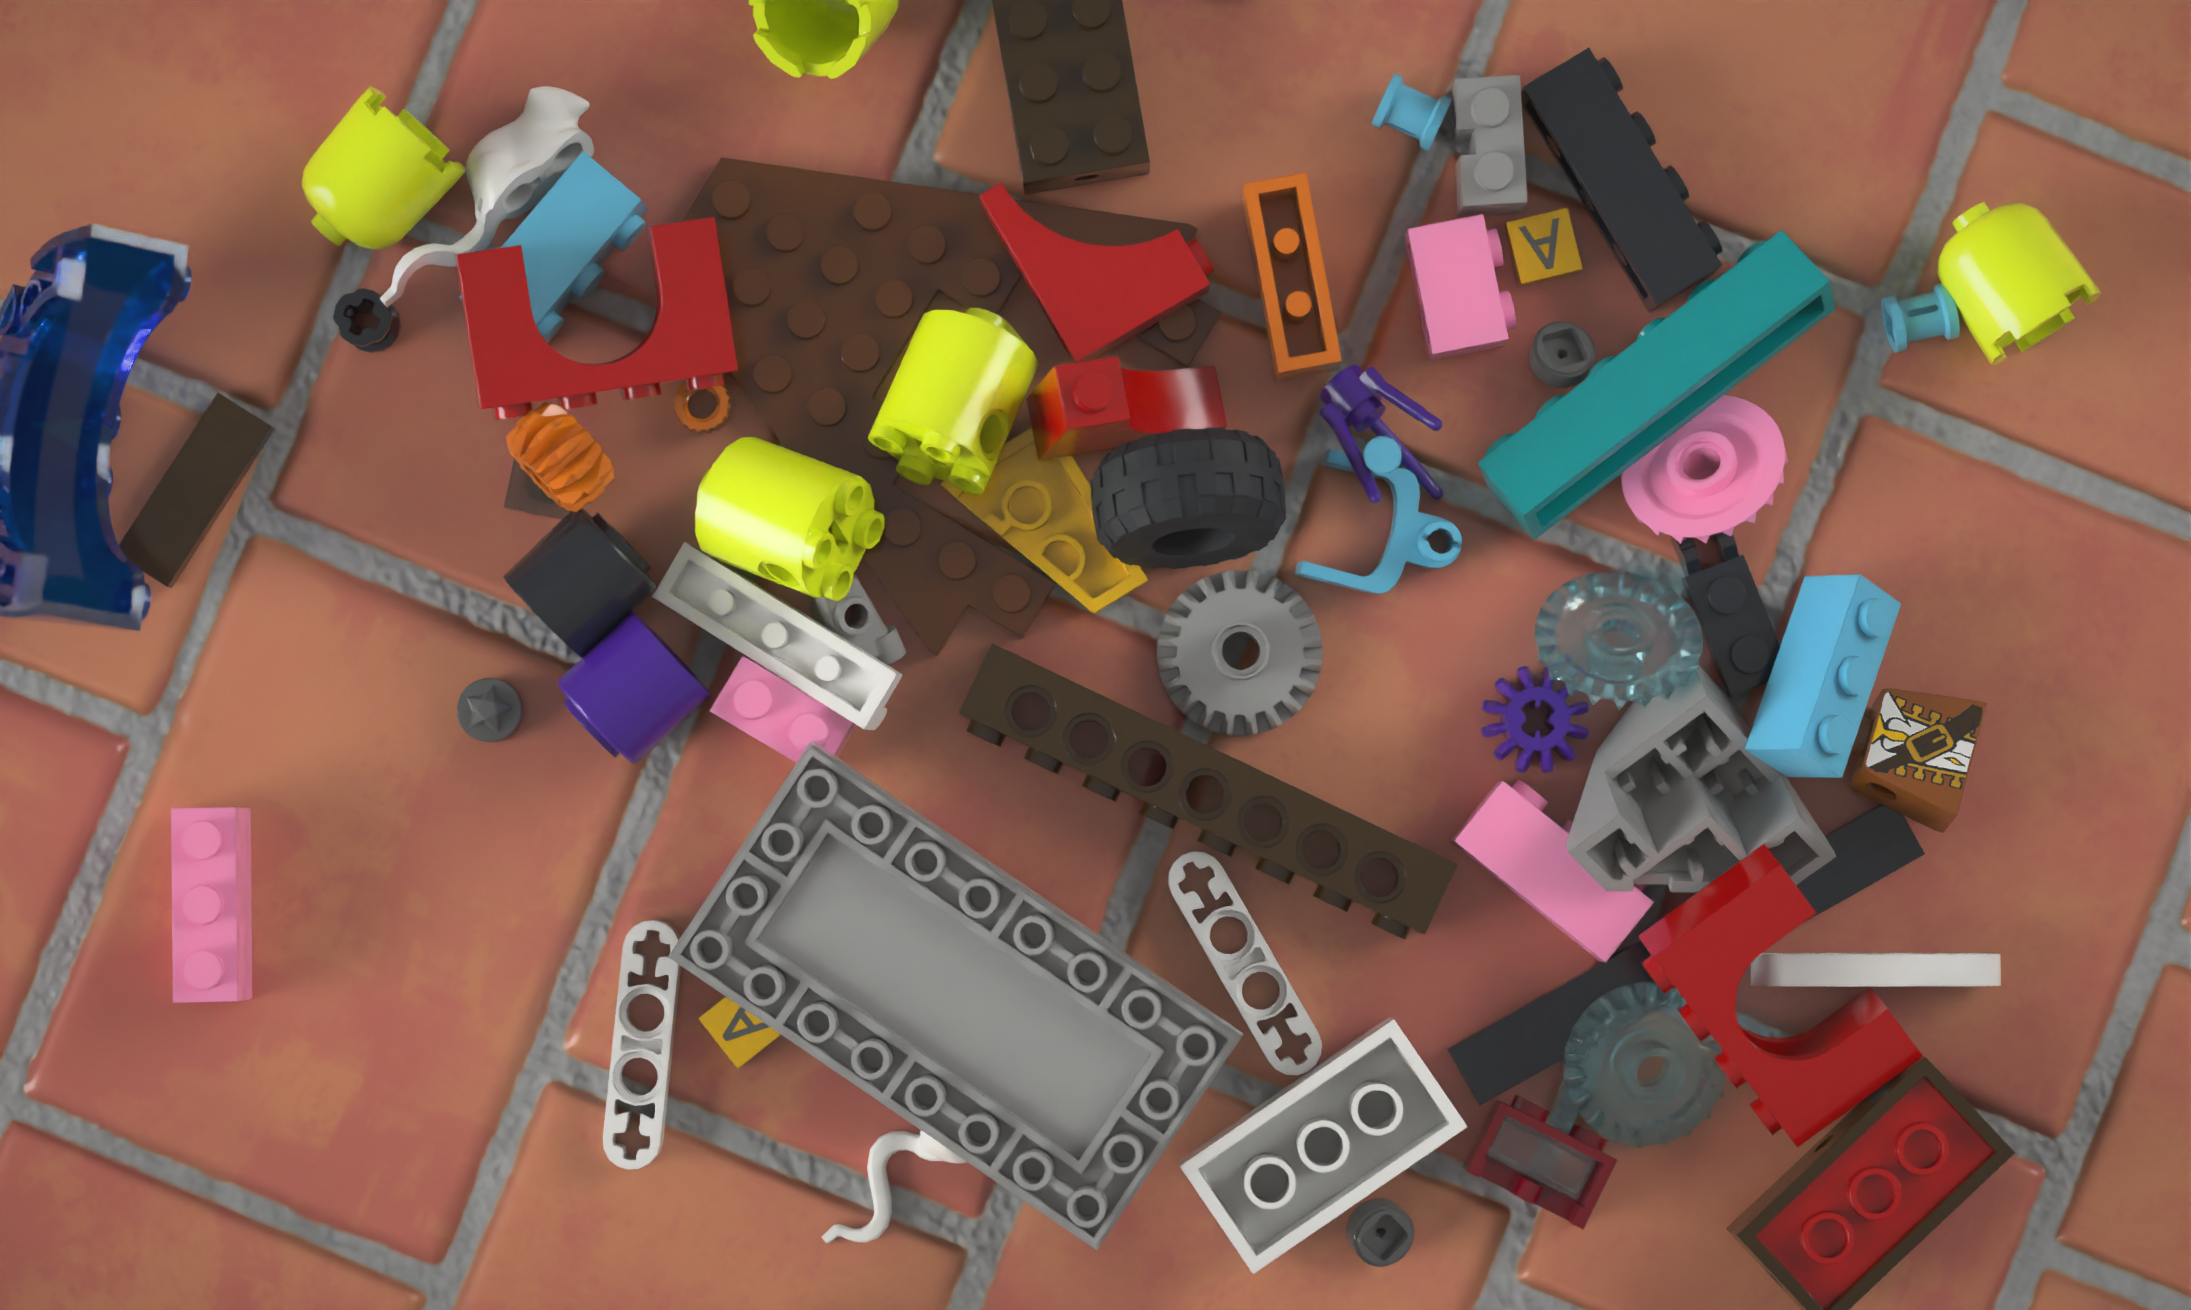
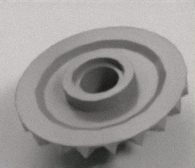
(1231, 698)

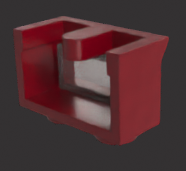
(1541, 1162)

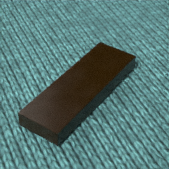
(195, 490)

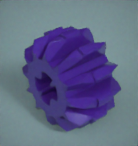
(1513, 718)

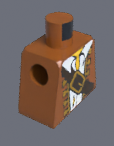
(1917, 754)

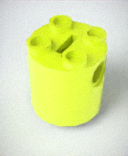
(955, 398)
(786, 517)

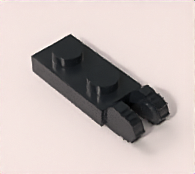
(1729, 614)

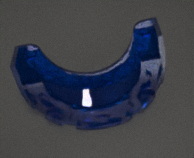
(61, 386)

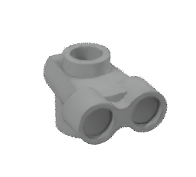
(863, 627)

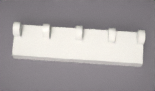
(778, 636)

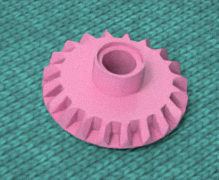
(1726, 440)

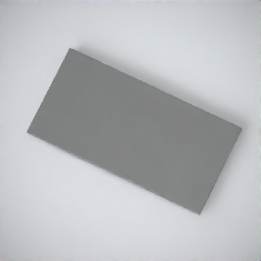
(955, 995)

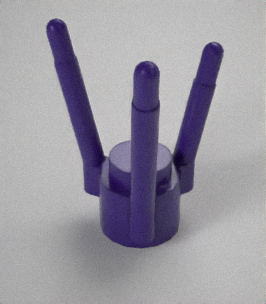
(1355, 401)

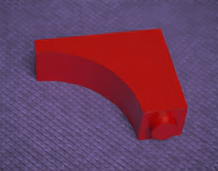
(1098, 291)
(1103, 405)

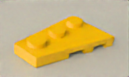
(1049, 519)

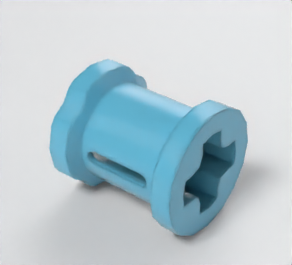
(1411, 111)
(1920, 318)

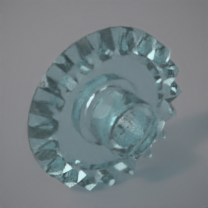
(1618, 637)
(1604, 1062)

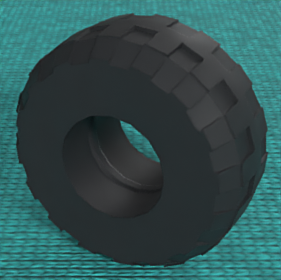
(1188, 498)

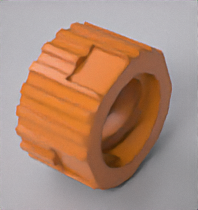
(707, 424)

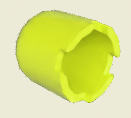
(819, 34)
(376, 175)
(2011, 277)

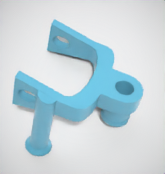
(1408, 527)

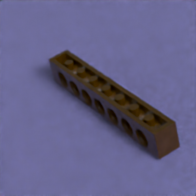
(1419, 872)

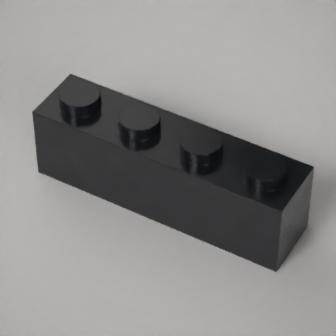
(1621, 179)

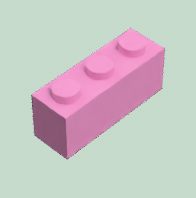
(1530, 857)
(211, 904)

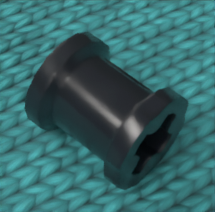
(368, 339)

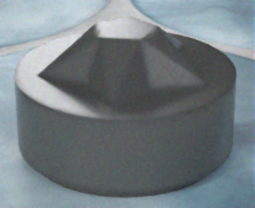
(1561, 354)
(490, 710)
(1380, 1232)

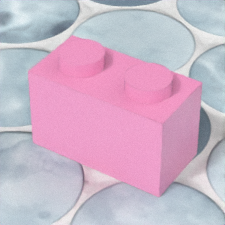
(1459, 287)
(779, 712)

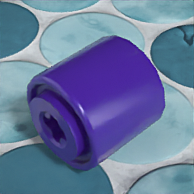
(631, 690)

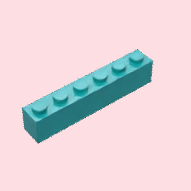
(1657, 383)

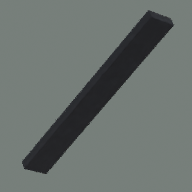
(1539, 1030)

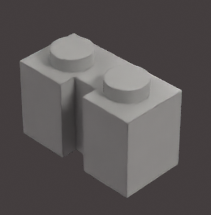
(1494, 171)

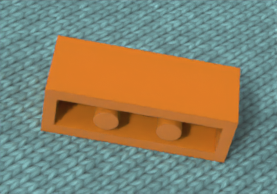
(1291, 276)

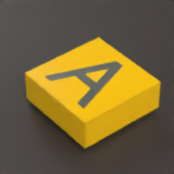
(1543, 247)
(737, 1031)

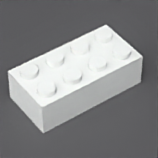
(1322, 1144)

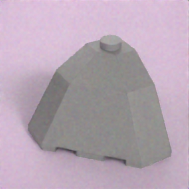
(1685, 800)

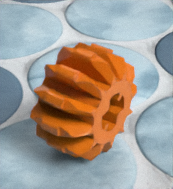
(560, 456)

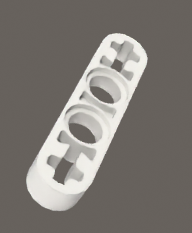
(1251, 958)
(1876, 969)
(635, 1043)

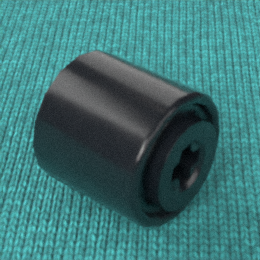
(582, 579)

